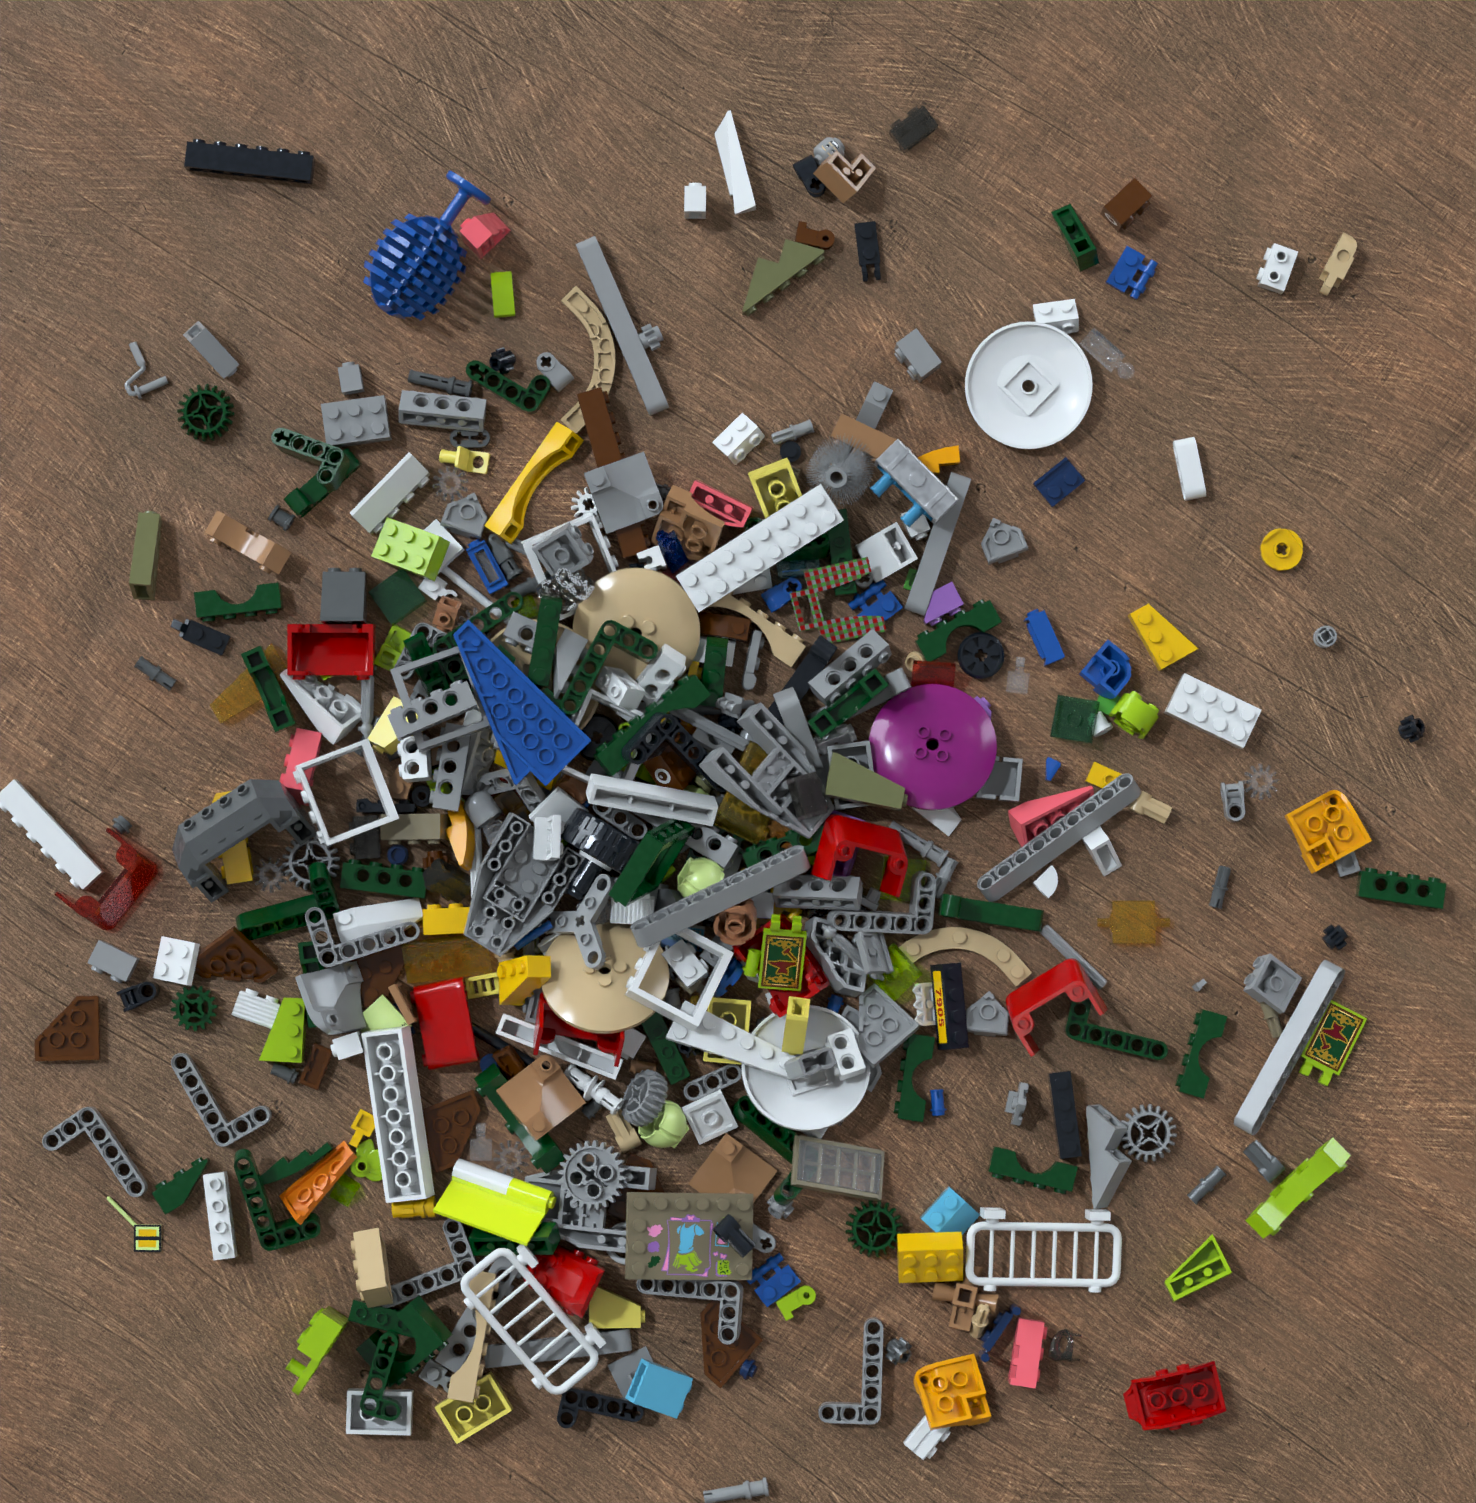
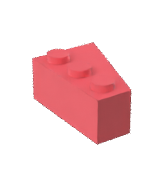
(483, 233)
(720, 504)
(305, 747)
(1027, 1352)

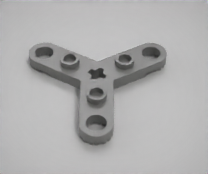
(589, 910)

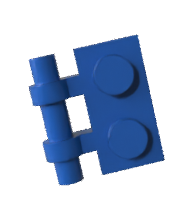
(1126, 268)
(885, 606)
(778, 1284)

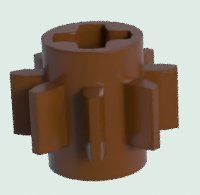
(432, 856)

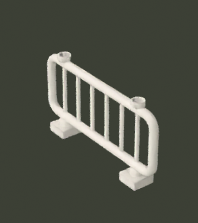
(992, 1223)
(527, 1257)

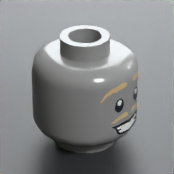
(826, 148)

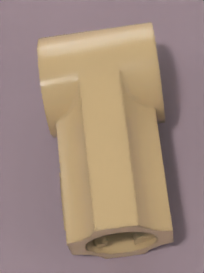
(1150, 807)
(625, 1135)

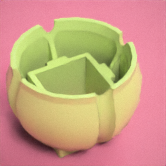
(698, 875)
(667, 1128)

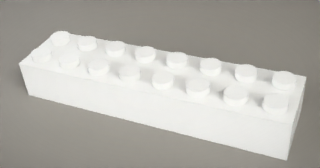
(759, 547)
(398, 1114)

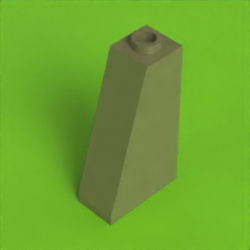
(145, 556)
(860, 785)

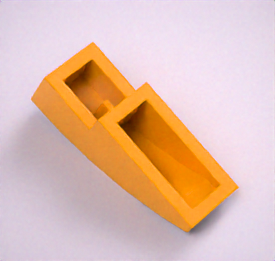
(941, 457)
(462, 837)

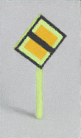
(146, 1236)

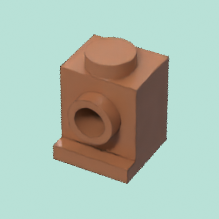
(449, 608)
(573, 787)

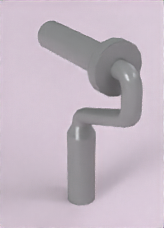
(141, 363)

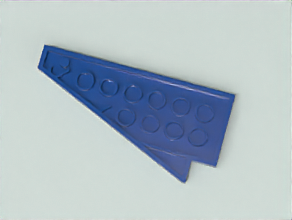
(524, 721)

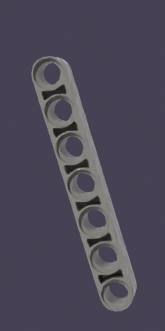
(936, 549)
(501, 1355)

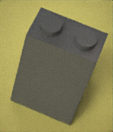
(344, 597)

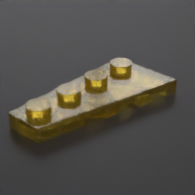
(243, 691)

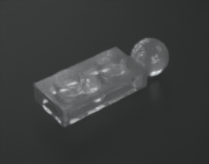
(1107, 354)

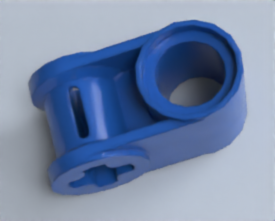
(778, 596)

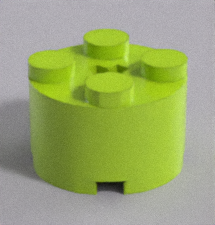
(1134, 714)

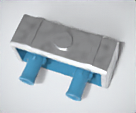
(915, 482)

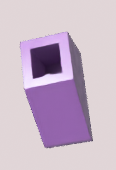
(943, 601)

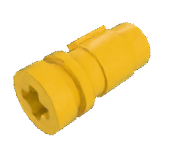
(414, 1208)

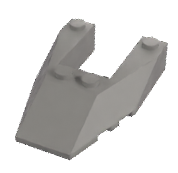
(767, 786)
(584, 1226)

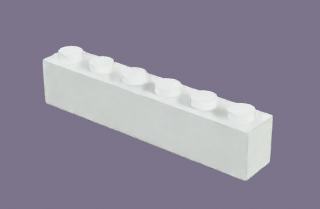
(651, 799)
(50, 835)
(561, 1047)

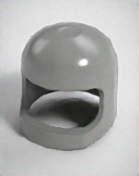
(481, 808)

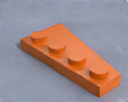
(315, 1183)

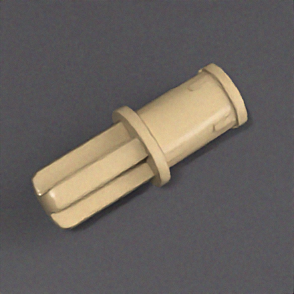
(979, 1321)

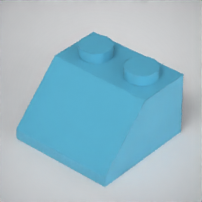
(949, 1213)

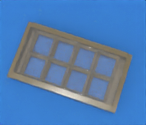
(837, 1168)

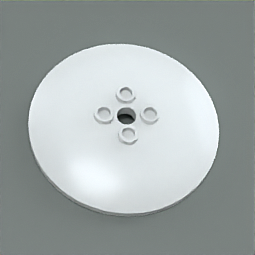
(1034, 354)
(813, 1100)

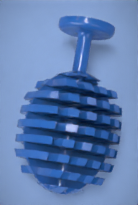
(420, 258)

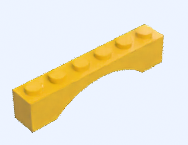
(509, 515)

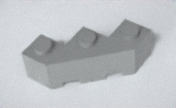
(833, 960)

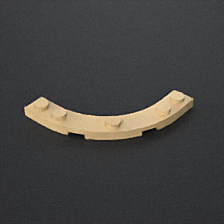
(603, 349)
(968, 940)

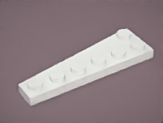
(730, 1042)

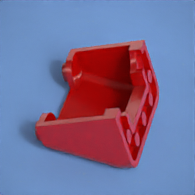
(330, 650)
(813, 976)
(445, 1023)

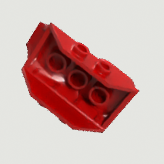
(568, 1278)
(1175, 1397)

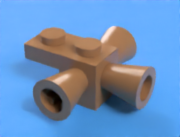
(964, 1300)

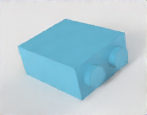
(659, 1388)

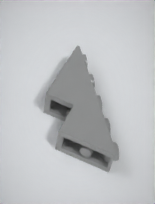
(1106, 1161)

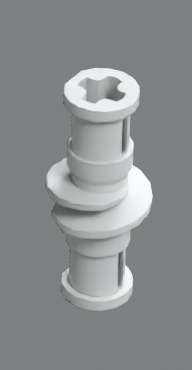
(593, 1089)

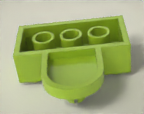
(316, 1344)

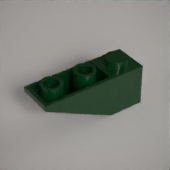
(178, 1190)

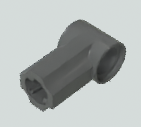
(1267, 1165)

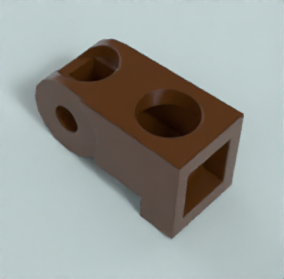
(819, 239)

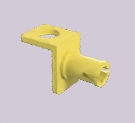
(464, 459)

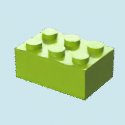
(410, 549)

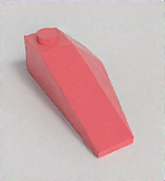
(1039, 814)

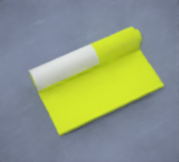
(494, 1202)

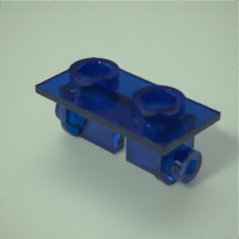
(671, 550)

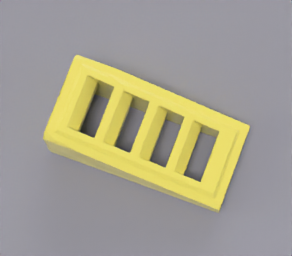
(470, 985)

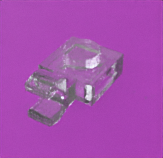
(1017, 680)
(481, 1147)

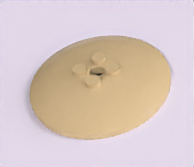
(641, 601)
(598, 1000)

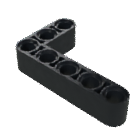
(812, 665)
(667, 734)

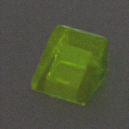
(529, 609)
(345, 1190)

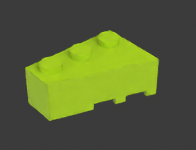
(287, 1034)
(1198, 1271)

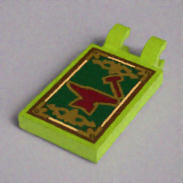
(782, 956)
(1332, 1041)

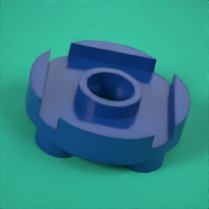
(730, 976)

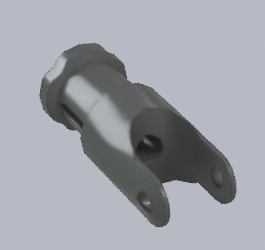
(503, 557)

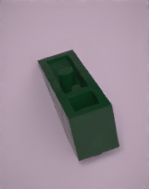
(1075, 237)

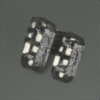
(573, 590)

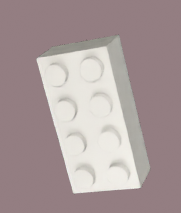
(1212, 711)

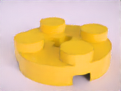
(1279, 561)

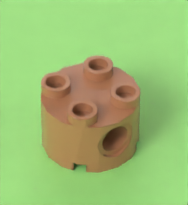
(736, 923)

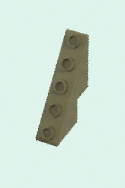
(772, 276)

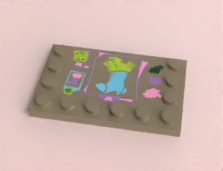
(675, 1239)

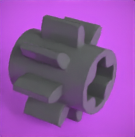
(898, 1351)

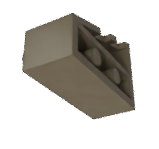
(416, 828)

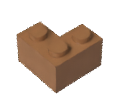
(843, 177)

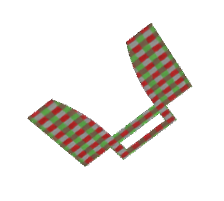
(827, 578)

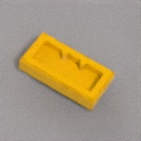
(1101, 775)

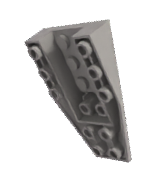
(514, 889)

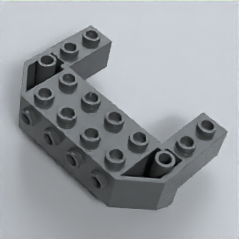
(230, 822)

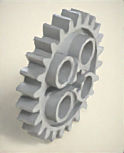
(582, 1191)

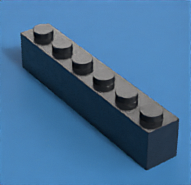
(249, 162)

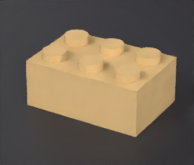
(371, 1268)

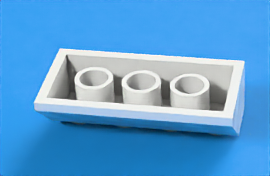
(390, 494)

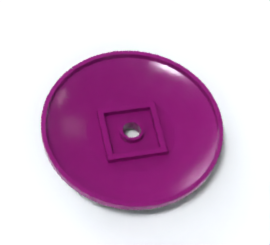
(938, 776)

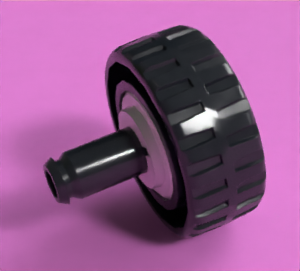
(600, 845)

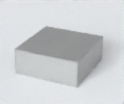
(1347, 864)

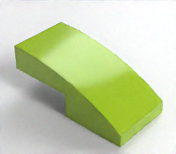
(502, 294)
(392, 647)

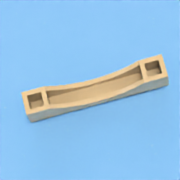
(783, 646)
(464, 1382)

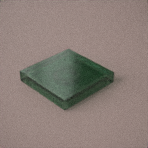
(397, 596)
(1074, 719)

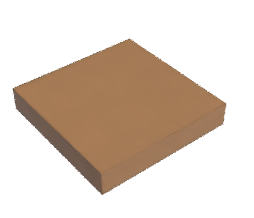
(404, 1003)

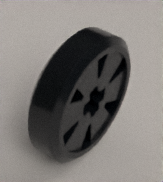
(988, 644)
(602, 725)

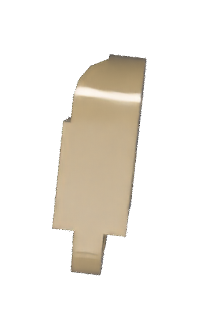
(1338, 263)

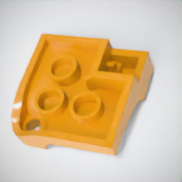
(1327, 830)
(953, 1393)

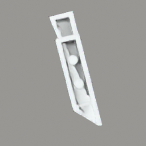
(734, 166)

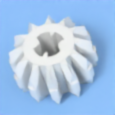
(582, 509)

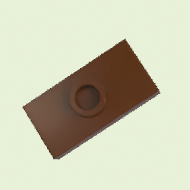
(509, 1061)
(316, 1066)

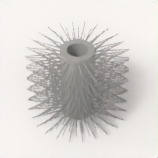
(841, 469)

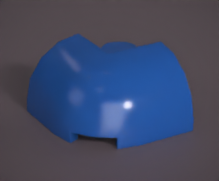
(1107, 670)

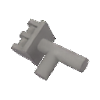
(733, 704)

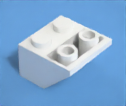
(886, 552)

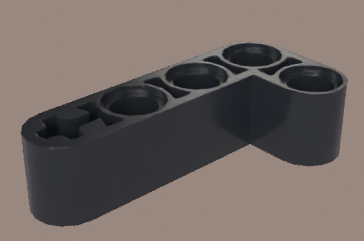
(602, 1408)

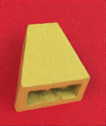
(383, 735)
(795, 1025)
(614, 1311)

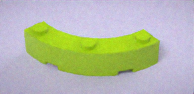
(1298, 1187)

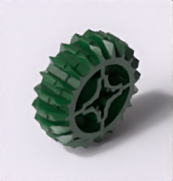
(215, 410)
(855, 1224)

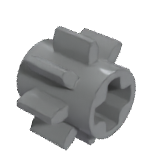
(650, 337)
(779, 1210)

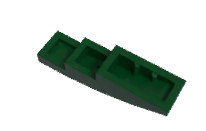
(431, 674)
(286, 1168)

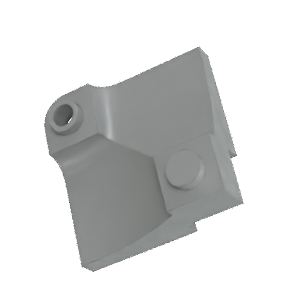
(624, 492)
(334, 998)

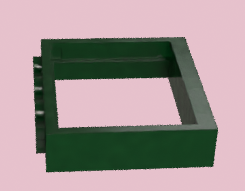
(651, 861)

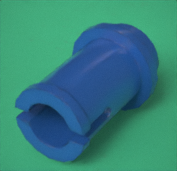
(835, 1003)
(937, 1102)

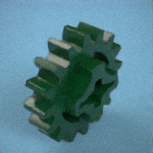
(187, 1015)

